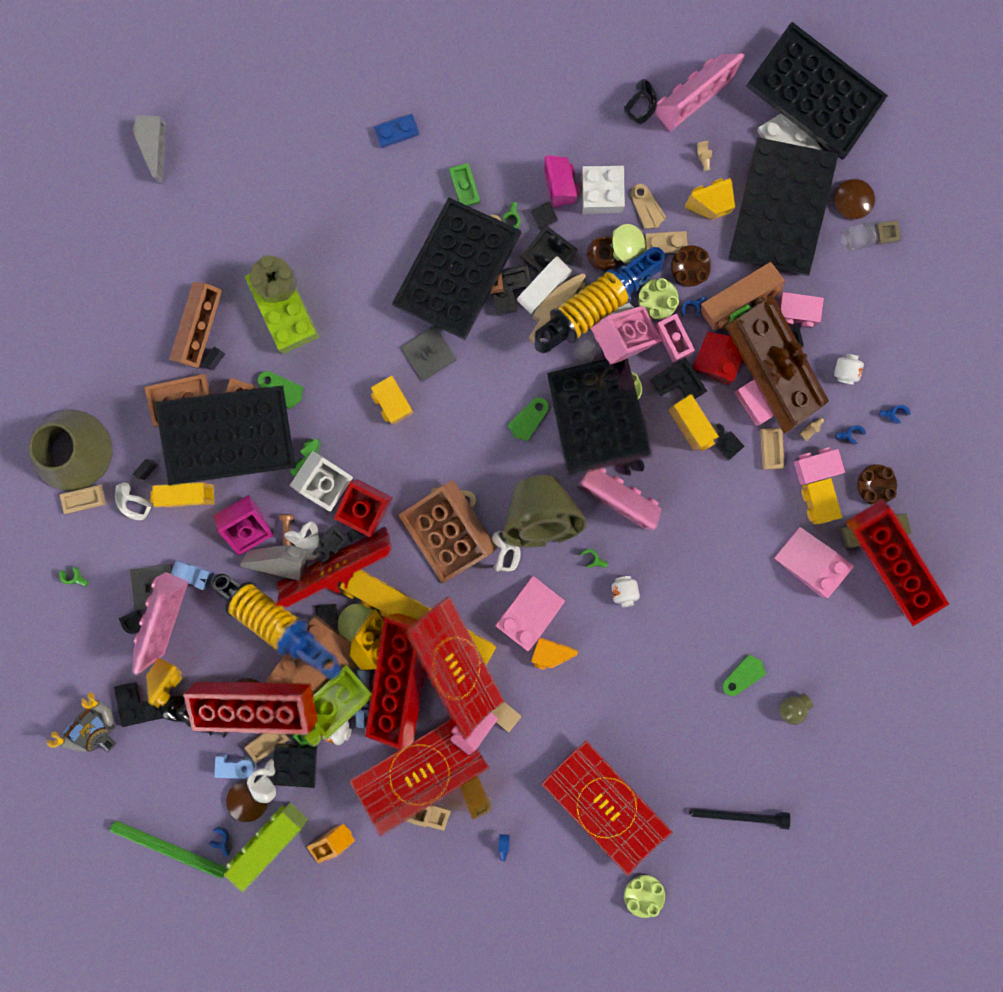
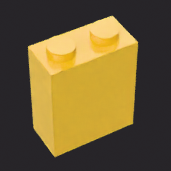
(693, 423)
(182, 495)

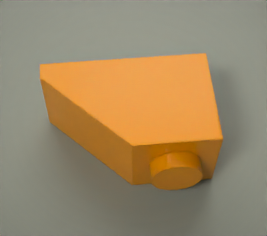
(550, 653)
(331, 843)

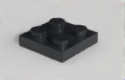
(295, 765)

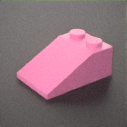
(626, 334)
(813, 563)
(530, 613)

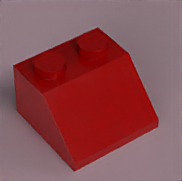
(718, 358)
(363, 507)

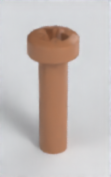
(286, 526)

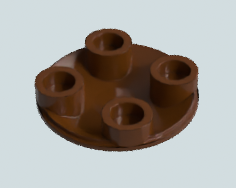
(854, 199)
(691, 265)
(877, 483)
(242, 804)

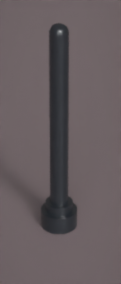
(780, 820)

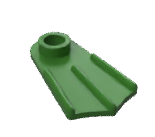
(292, 391)
(528, 419)
(744, 675)

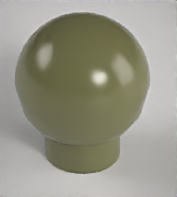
(795, 709)

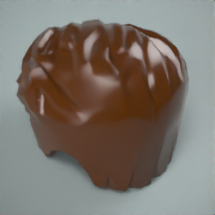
(601, 253)

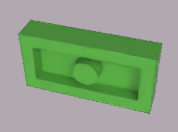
(464, 185)

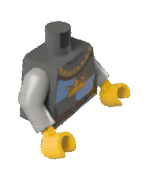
(88, 729)

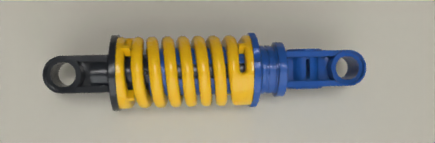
(597, 301)
(274, 624)

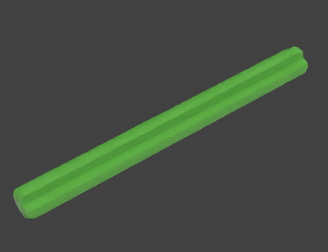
(168, 849)

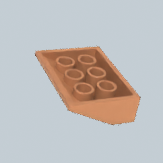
(448, 531)
(297, 671)

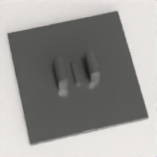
(428, 353)
(142, 583)

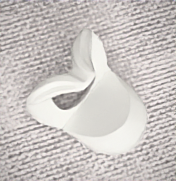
(122, 496)
(500, 541)
(309, 543)
(263, 788)

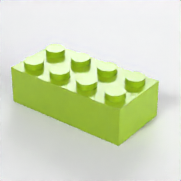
(286, 320)
(265, 847)

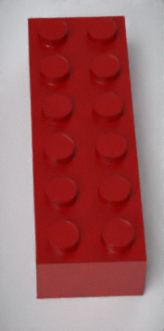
(897, 562)
(396, 686)
(251, 707)

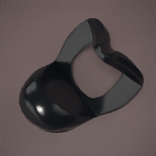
(644, 90)
(175, 710)

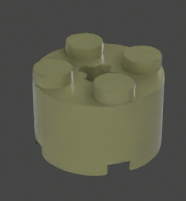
(268, 268)

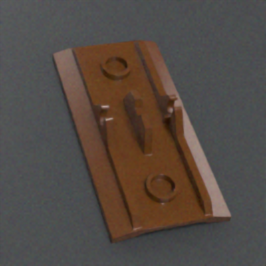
(777, 364)

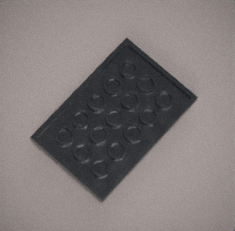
(816, 90)
(783, 206)
(456, 268)
(598, 416)
(225, 435)

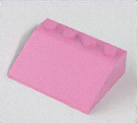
(698, 89)
(621, 498)
(158, 620)

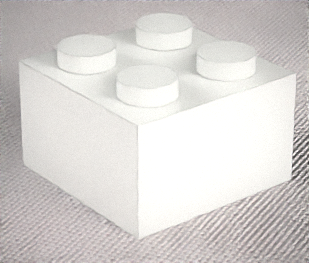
(602, 189)
(321, 481)

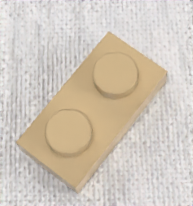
(668, 241)

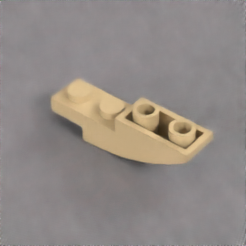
(555, 299)
(432, 816)

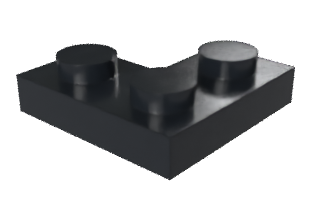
(512, 281)
(680, 375)
(131, 709)

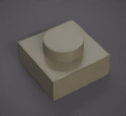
(888, 232)

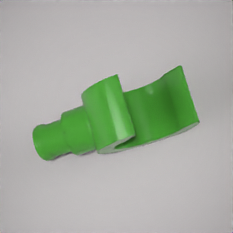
(512, 213)
(597, 561)
(77, 577)

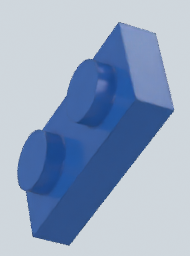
(396, 130)

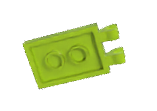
(337, 704)

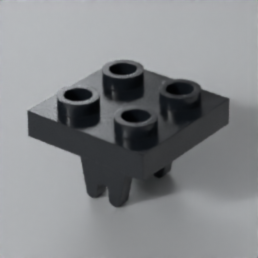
(546, 247)

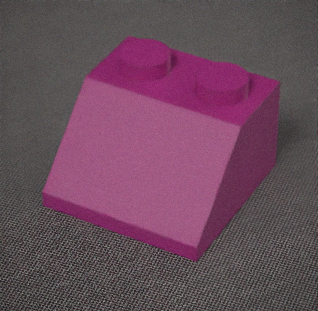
(560, 181)
(242, 525)

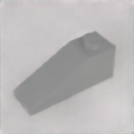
(150, 137)
(278, 560)

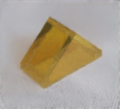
(476, 798)

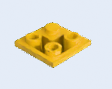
(712, 200)
(367, 642)
(161, 680)

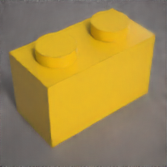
(391, 400)
(821, 501)

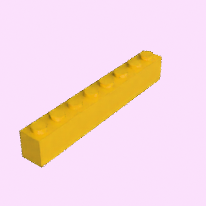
(392, 601)

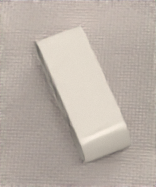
(544, 284)

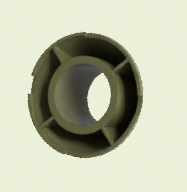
(90, 454)
(541, 513)

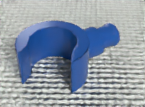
(696, 304)
(891, 413)
(847, 435)
(221, 845)
(503, 847)

